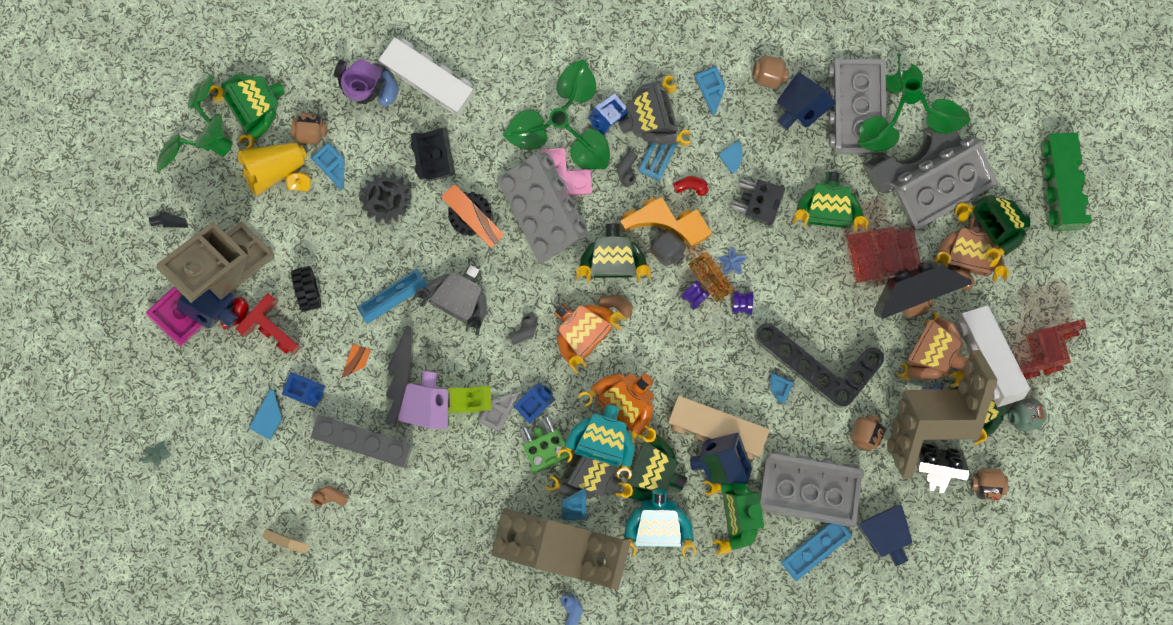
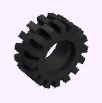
(457, 222)
(306, 289)

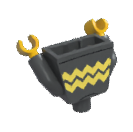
(653, 116)
(588, 475)

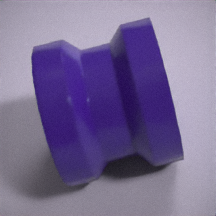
(695, 295)
(742, 302)

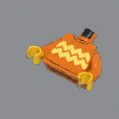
(583, 331)
(627, 394)

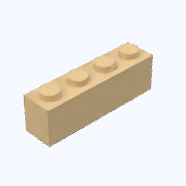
(712, 423)

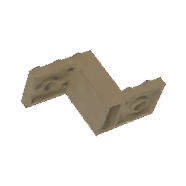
(215, 260)
(942, 414)
(560, 548)

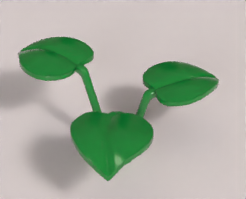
(943, 116)
(528, 130)
(210, 138)

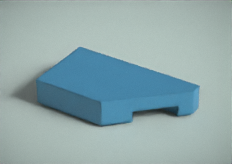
(711, 87)
(331, 164)
(268, 417)
(575, 506)

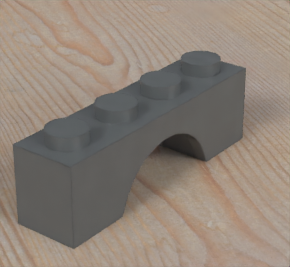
(885, 170)
(361, 441)

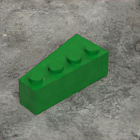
(1064, 183)

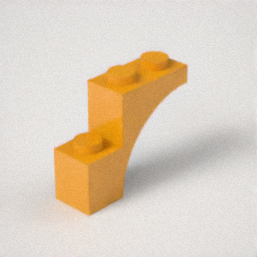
(655, 212)

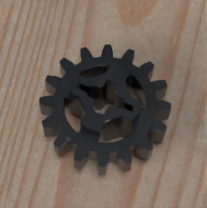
(375, 203)

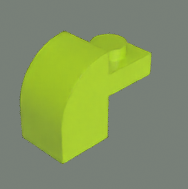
(469, 400)

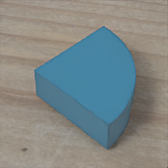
(732, 157)
(780, 387)

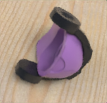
(360, 81)

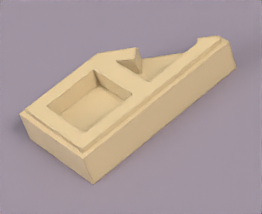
(285, 541)

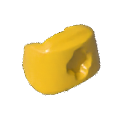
(298, 181)

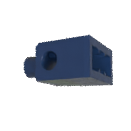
(723, 460)

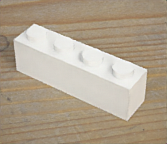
(427, 76)
(983, 333)

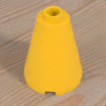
(270, 164)

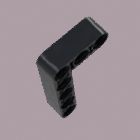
(816, 368)

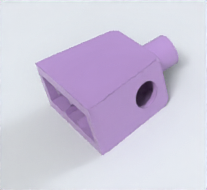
(425, 403)

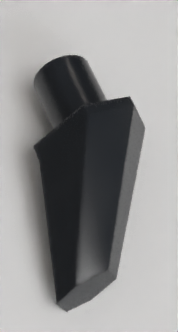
(168, 220)

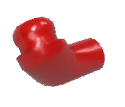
(691, 182)

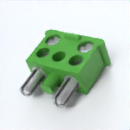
(544, 457)

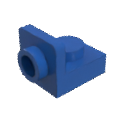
(607, 114)
(303, 390)
(534, 402)

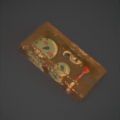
(711, 277)

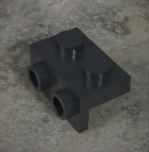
(432, 155)

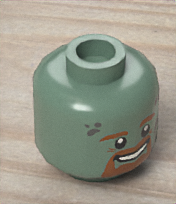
(1027, 414)

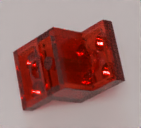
(882, 253)
(1050, 349)

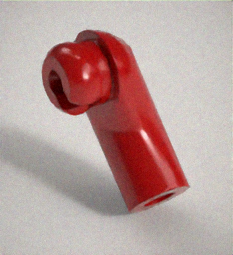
(240, 309)

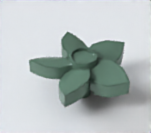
(156, 454)

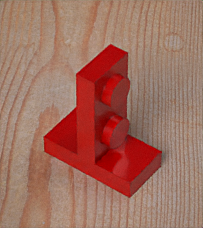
(267, 328)

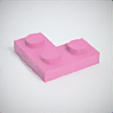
(577, 181)

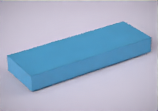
(391, 296)
(815, 550)

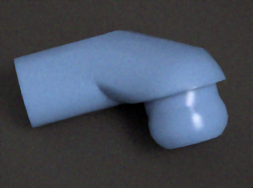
(390, 91)
(572, 607)

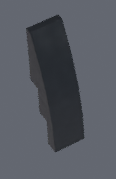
(401, 366)

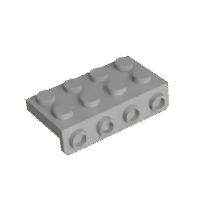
(859, 94)
(944, 182)
(543, 206)
(811, 489)

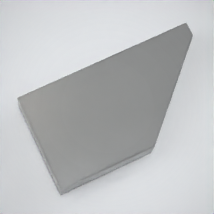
(500, 411)

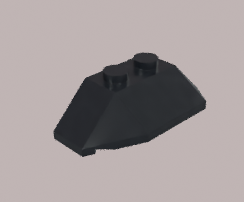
(916, 287)

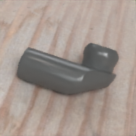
(624, 169)
(527, 329)

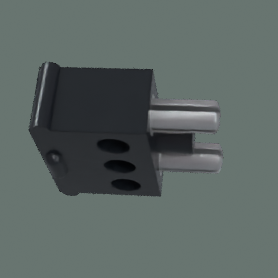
(767, 209)

